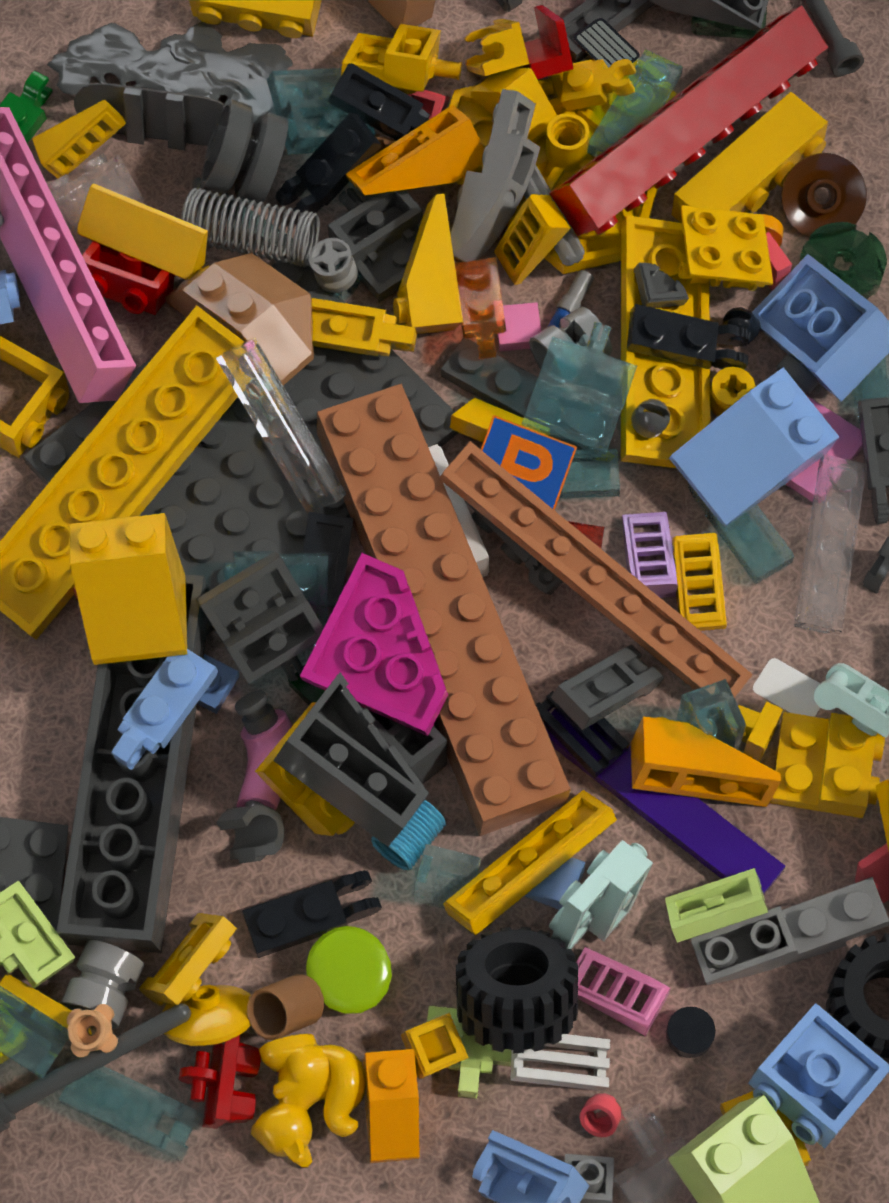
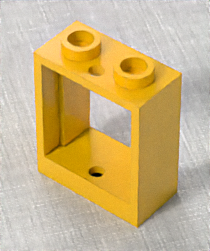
(47, 400)

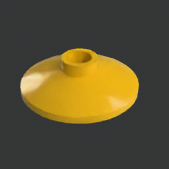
(215, 1017)

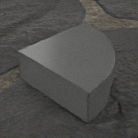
(658, 288)
(880, 570)

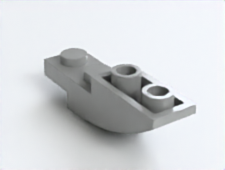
(491, 197)
(790, 933)

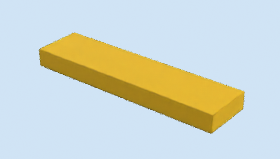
(529, 862)

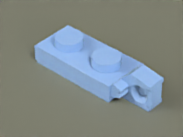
(163, 706)

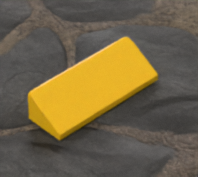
(143, 232)

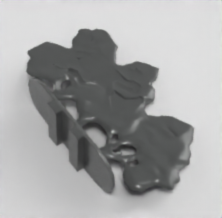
(185, 76)

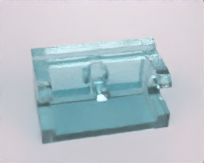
(714, 712)
(29, 1034)

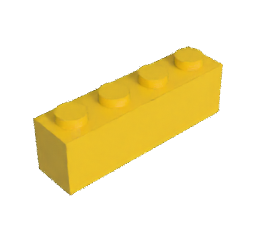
(756, 160)

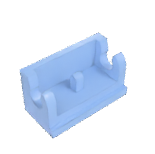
(525, 1174)

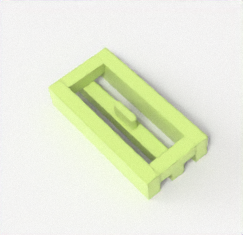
(715, 905)

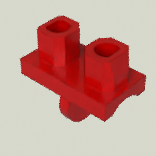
(222, 1102)

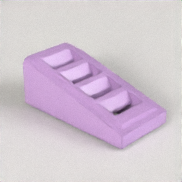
(661, 585)

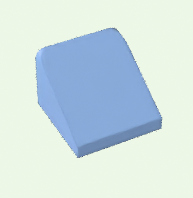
(554, 886)

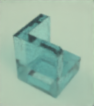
(443, 874)

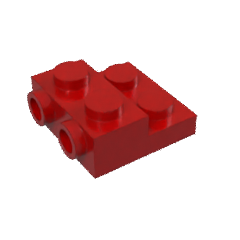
(128, 280)

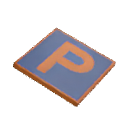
(530, 457)

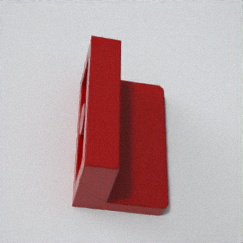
(551, 51)

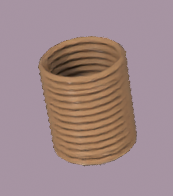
(285, 1006)

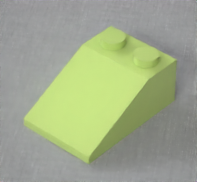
(745, 1159)

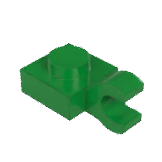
(27, 107)

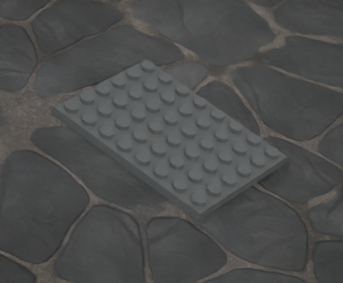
(230, 485)

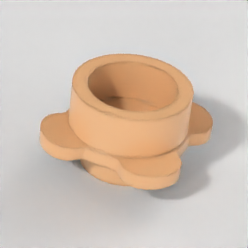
(78, 1030)

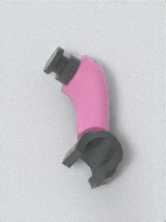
(255, 820)

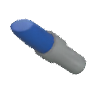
(573, 298)

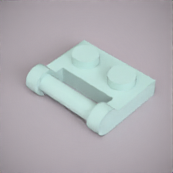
(857, 697)

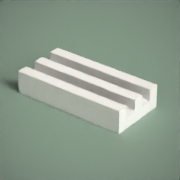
(598, 1063)

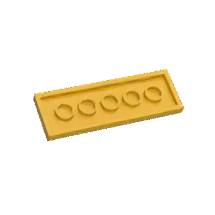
(678, 385)

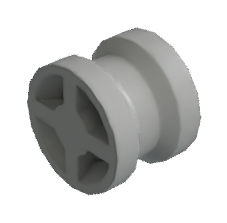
(325, 257)

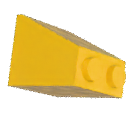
(129, 588)

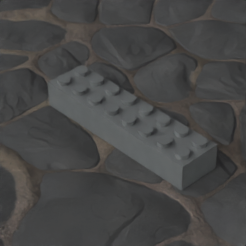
(127, 817)

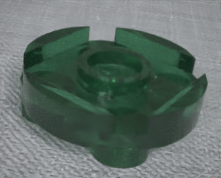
(854, 246)

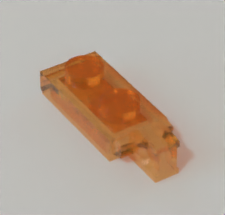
(481, 303)

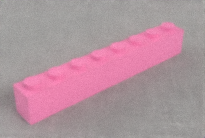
(57, 276)

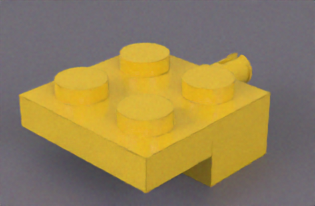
(404, 60)

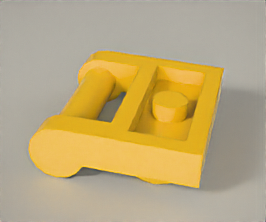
(180, 973)

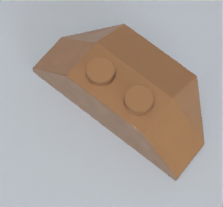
(253, 303)

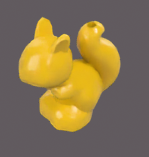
(304, 1077)

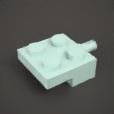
(603, 896)

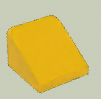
(435, 1045)

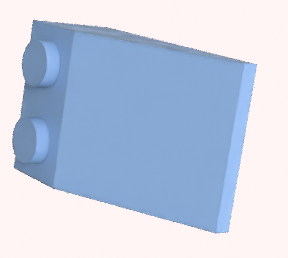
(825, 326)
(754, 447)

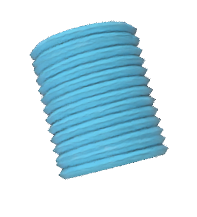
(411, 841)

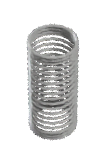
(304, 239)

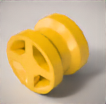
(723, 385)

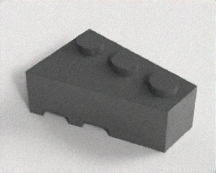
(352, 765)

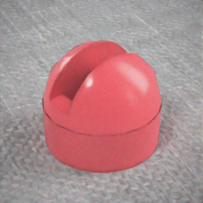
(604, 1122)

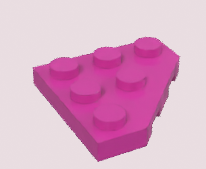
(380, 648)

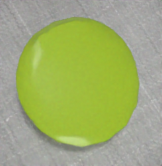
(350, 969)

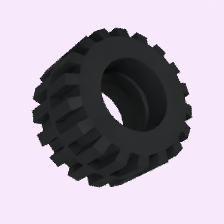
(517, 989)
(847, 997)

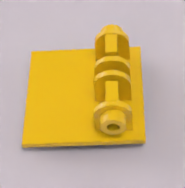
(725, 248)

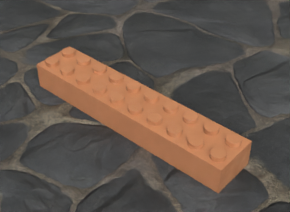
(409, 522)

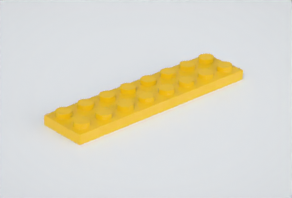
(117, 466)

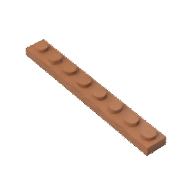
(591, 572)

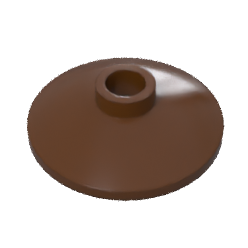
(839, 177)

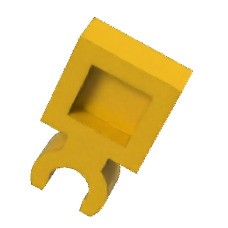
(592, 80)

